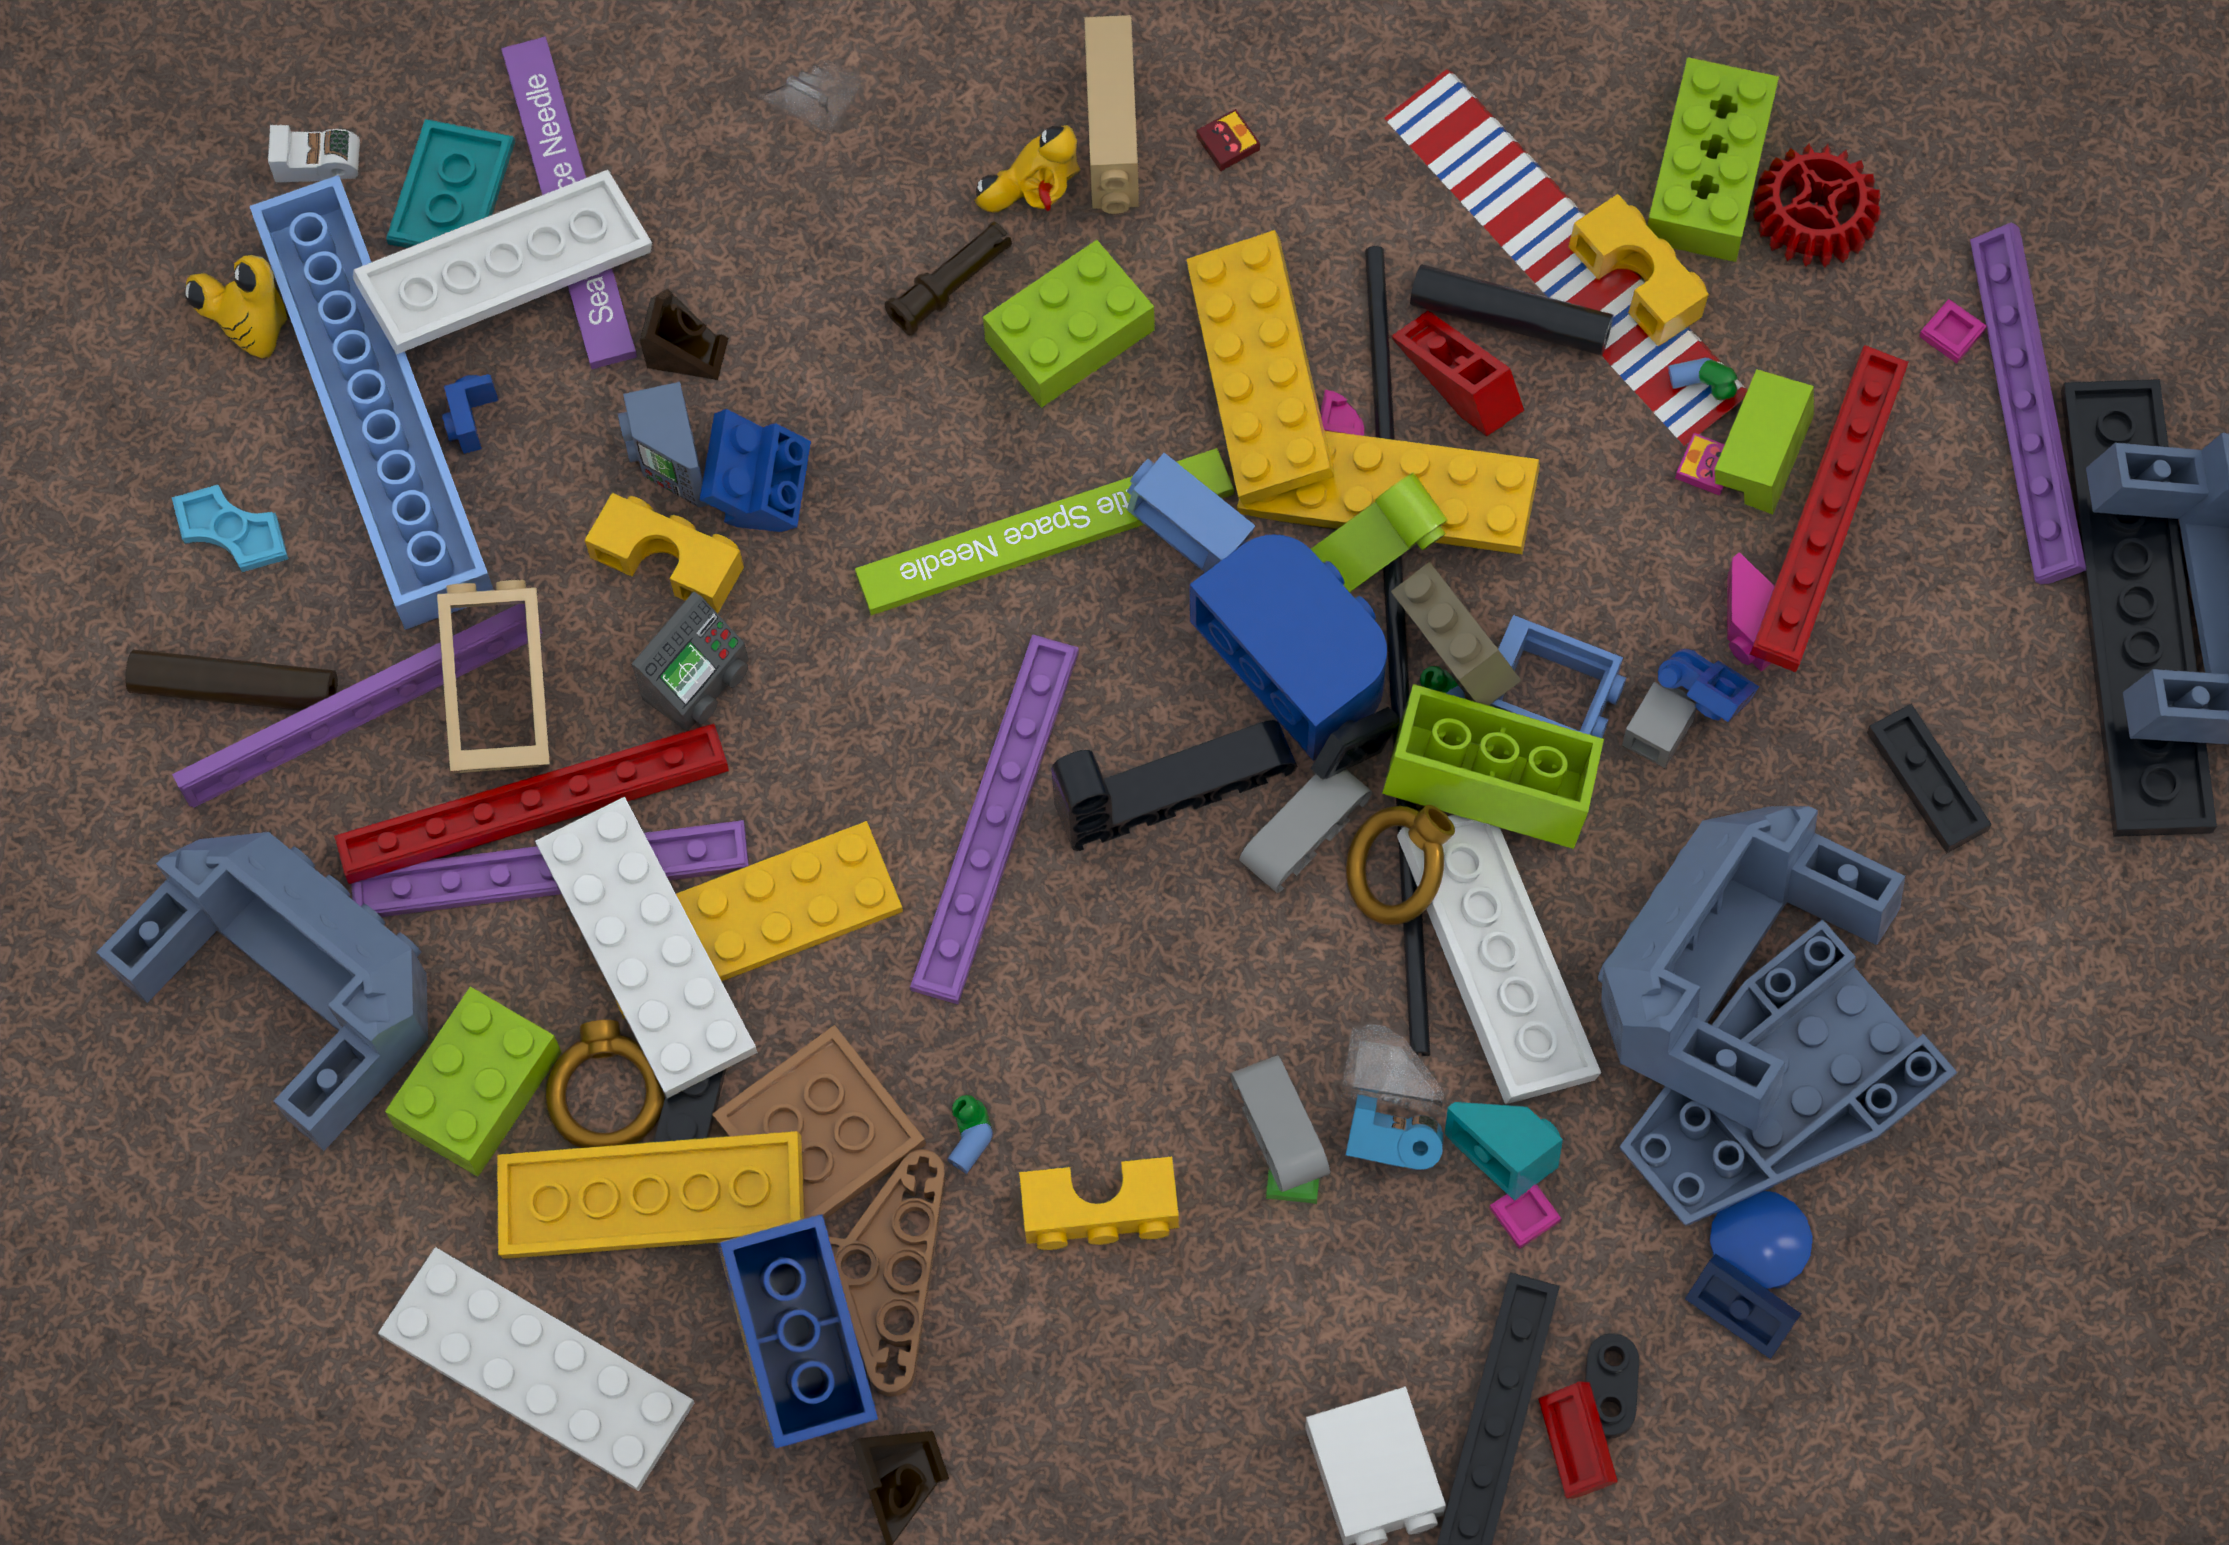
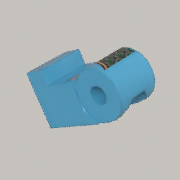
(1393, 1139)

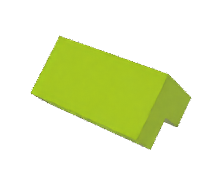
(1766, 439)

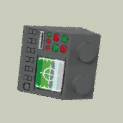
(690, 664)

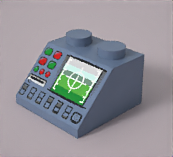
(662, 440)

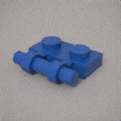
(1714, 687)

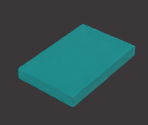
(449, 182)

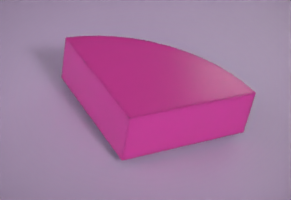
(1339, 415)

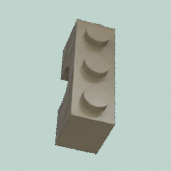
(1456, 635)

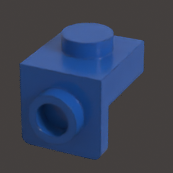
(462, 396)

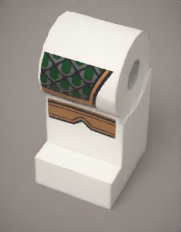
(312, 154)

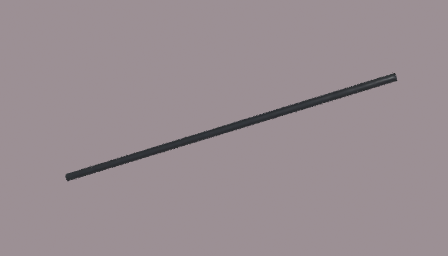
(1396, 641)

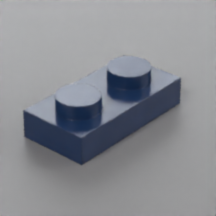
(1743, 1306)

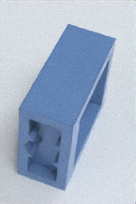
(1186, 513)
(1571, 653)

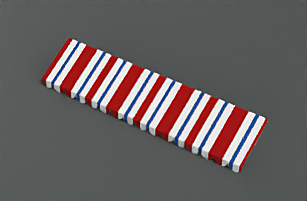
(1534, 226)

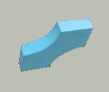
(249, 537)

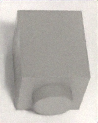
(1660, 724)

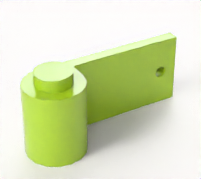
(1383, 532)

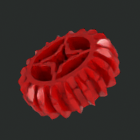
(1812, 227)

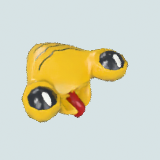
(1037, 173)
(244, 309)

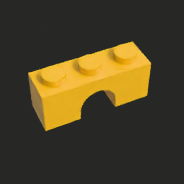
(1618, 238)
(632, 531)
(1057, 1213)

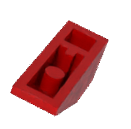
(1462, 372)

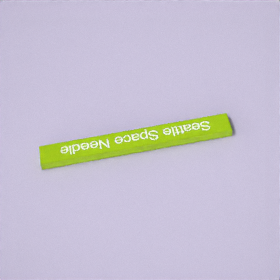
(1016, 540)

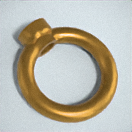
(1428, 831)
(599, 1041)

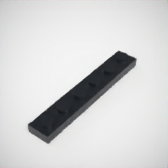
(1499, 1412)

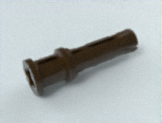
(933, 290)

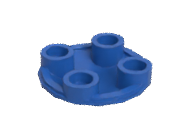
(1763, 1238)

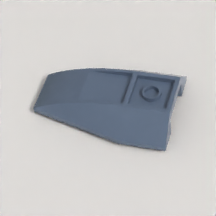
(1844, 1083)

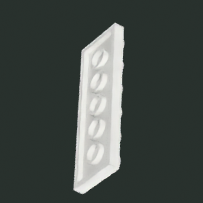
(501, 261)
(646, 947)
(1504, 965)
(536, 1368)

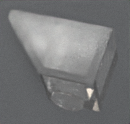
(1389, 1070)

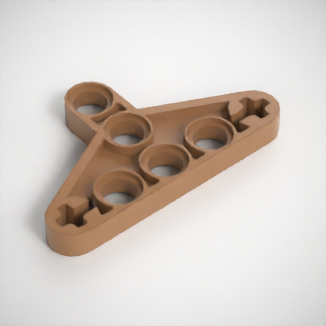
(885, 1244)

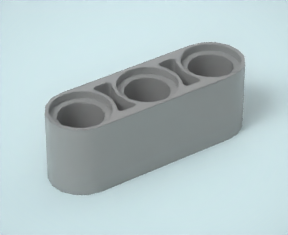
(1301, 826)
(1280, 1123)

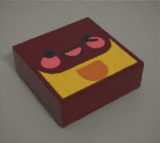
(1228, 140)

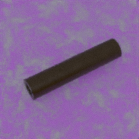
(228, 680)

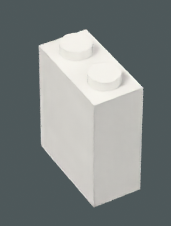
(1376, 1468)

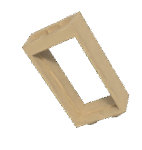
(1111, 113)
(494, 758)

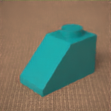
(1505, 1143)

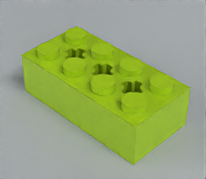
(1712, 158)
(1493, 766)

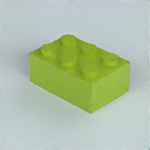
(1069, 323)
(473, 1081)

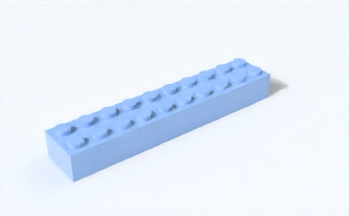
(369, 401)

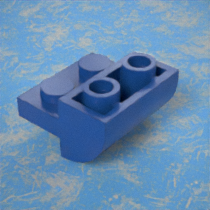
(755, 473)

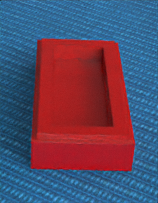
(1577, 1440)

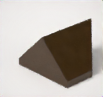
(679, 340)
(899, 1476)

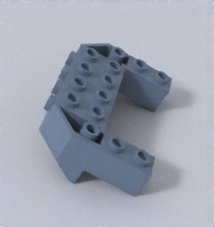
(2195, 490)
(1704, 930)
(309, 941)

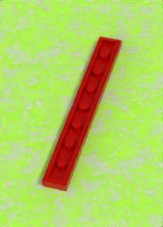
(1829, 509)
(530, 803)

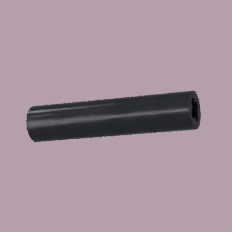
(1511, 309)

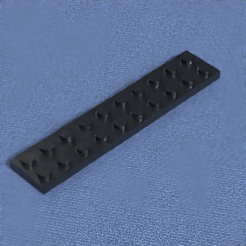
(2135, 616)

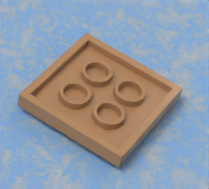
(841, 1110)

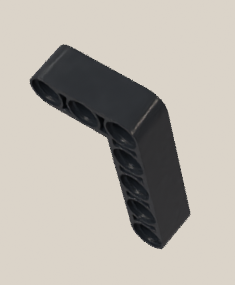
(1154, 791)

